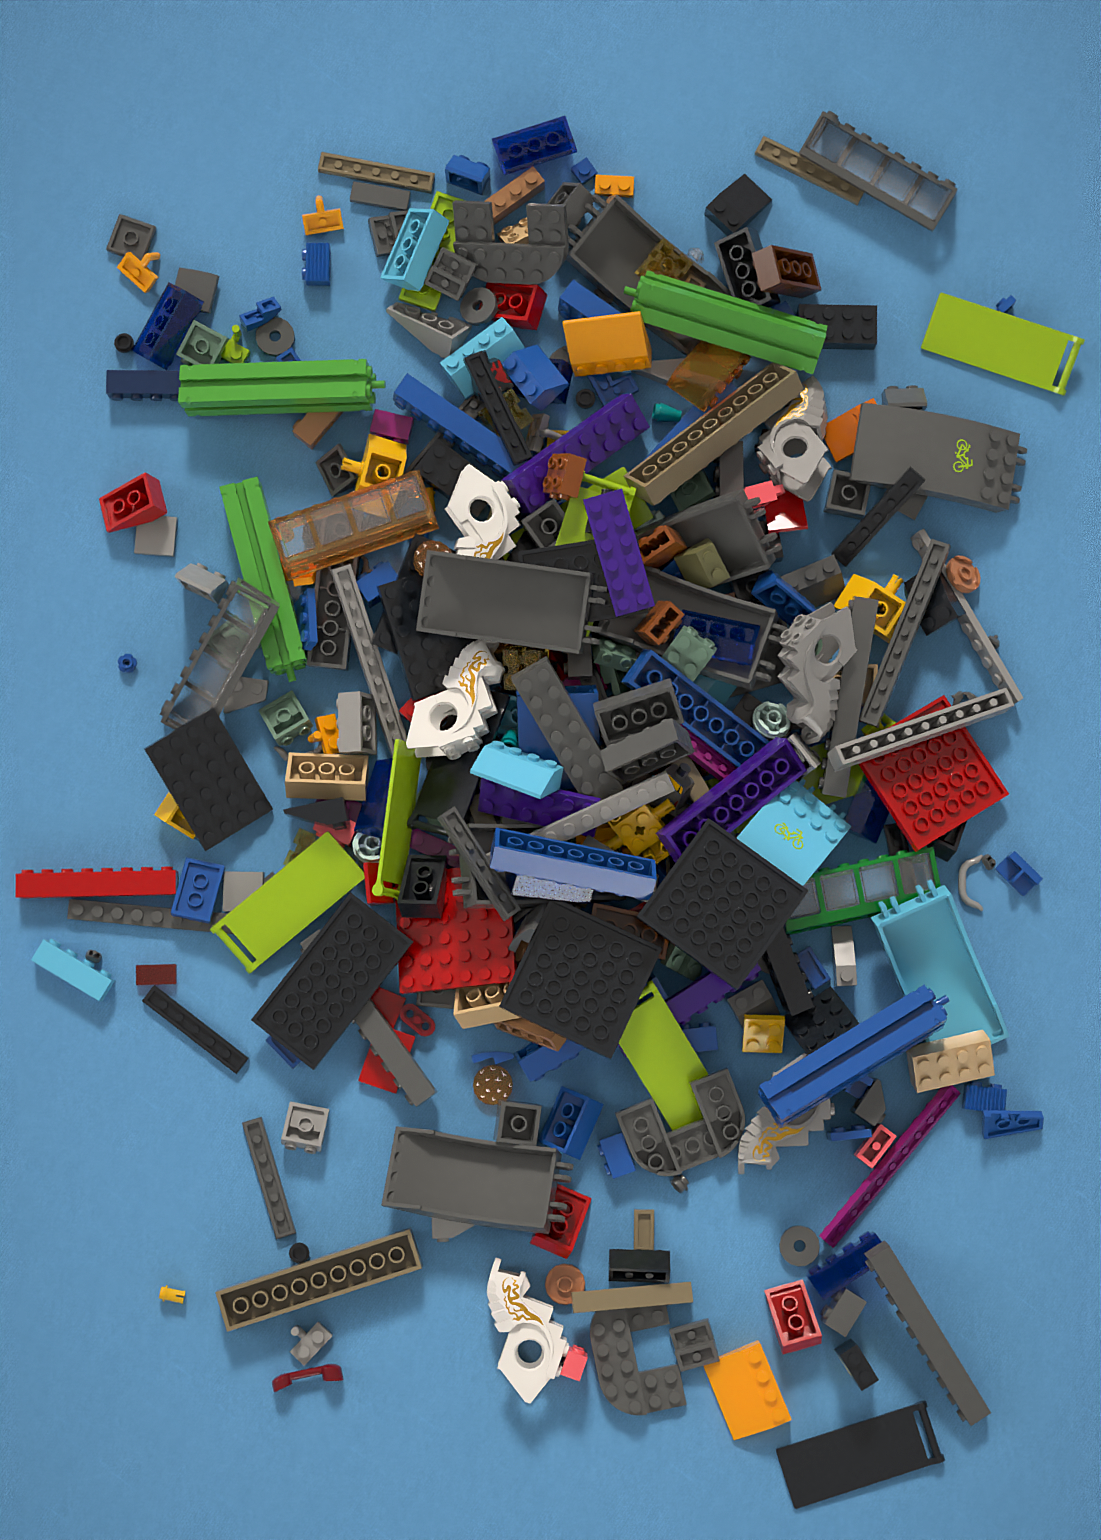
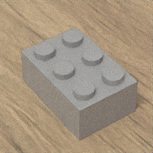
(356, 724)

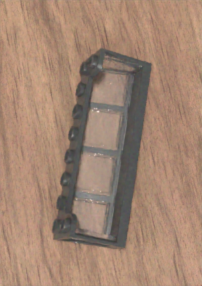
(878, 171)
(222, 654)

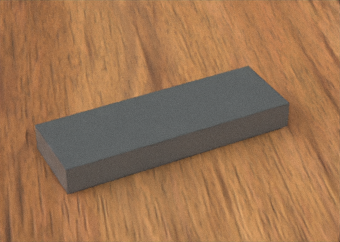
(380, 196)

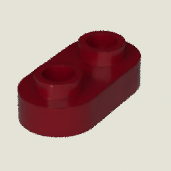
(417, 1020)

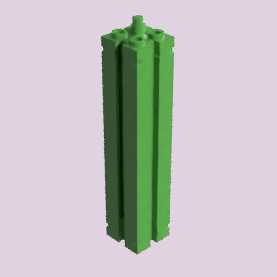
(728, 321)
(278, 387)
(263, 569)

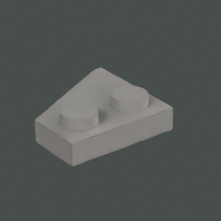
(246, 693)

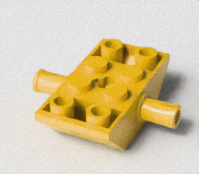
(379, 456)
(889, 604)
(638, 831)

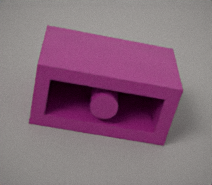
(392, 426)

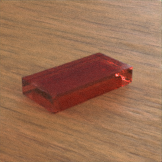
(156, 974)

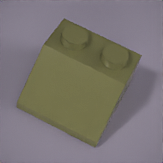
(702, 564)

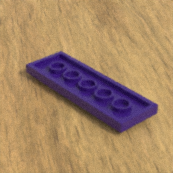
(618, 552)
(516, 805)

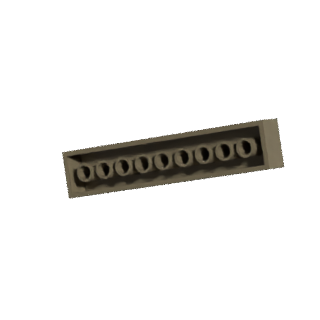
(714, 433)
(319, 1279)

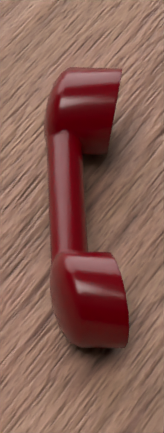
(329, 1372)

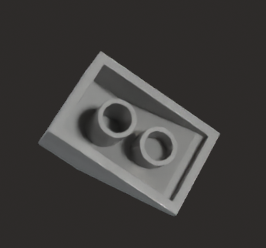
(201, 582)
(807, 756)

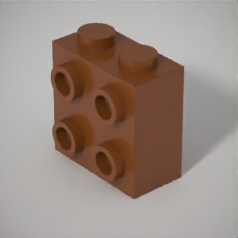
(564, 476)
(661, 546)
(659, 622)

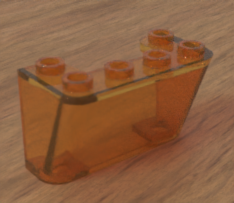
(707, 373)

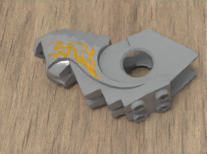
(794, 431)
(764, 1135)

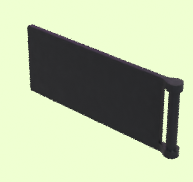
(450, 780)
(857, 1455)

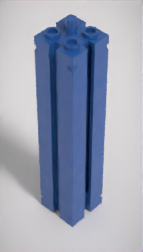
(853, 1055)

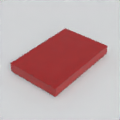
(388, 1004)
(373, 1071)

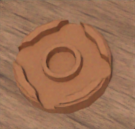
(963, 574)
(562, 1281)

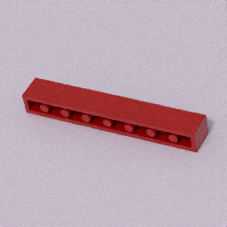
(96, 884)

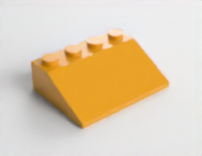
(608, 344)
(747, 1391)

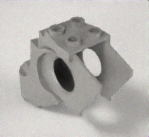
(810, 675)

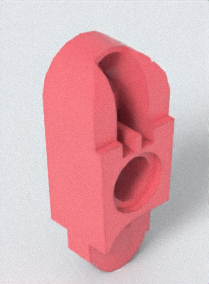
(765, 491)

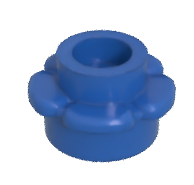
(127, 668)

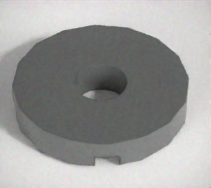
(472, 299)
(284, 343)
(805, 1256)

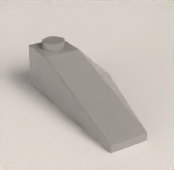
(436, 333)

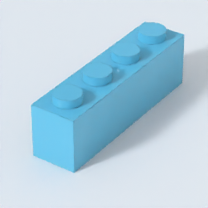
(73, 970)

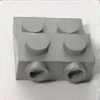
(304, 1127)

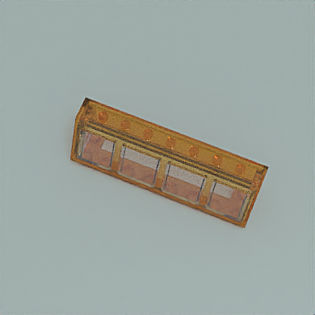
(353, 524)

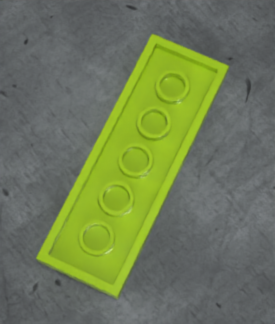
(428, 297)

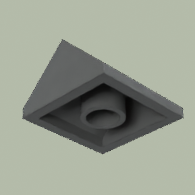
(330, 469)

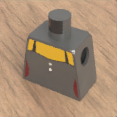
(682, 783)

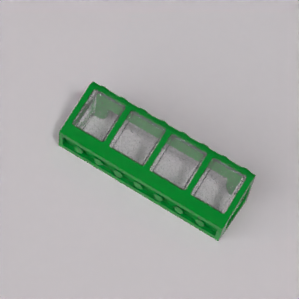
(856, 889)

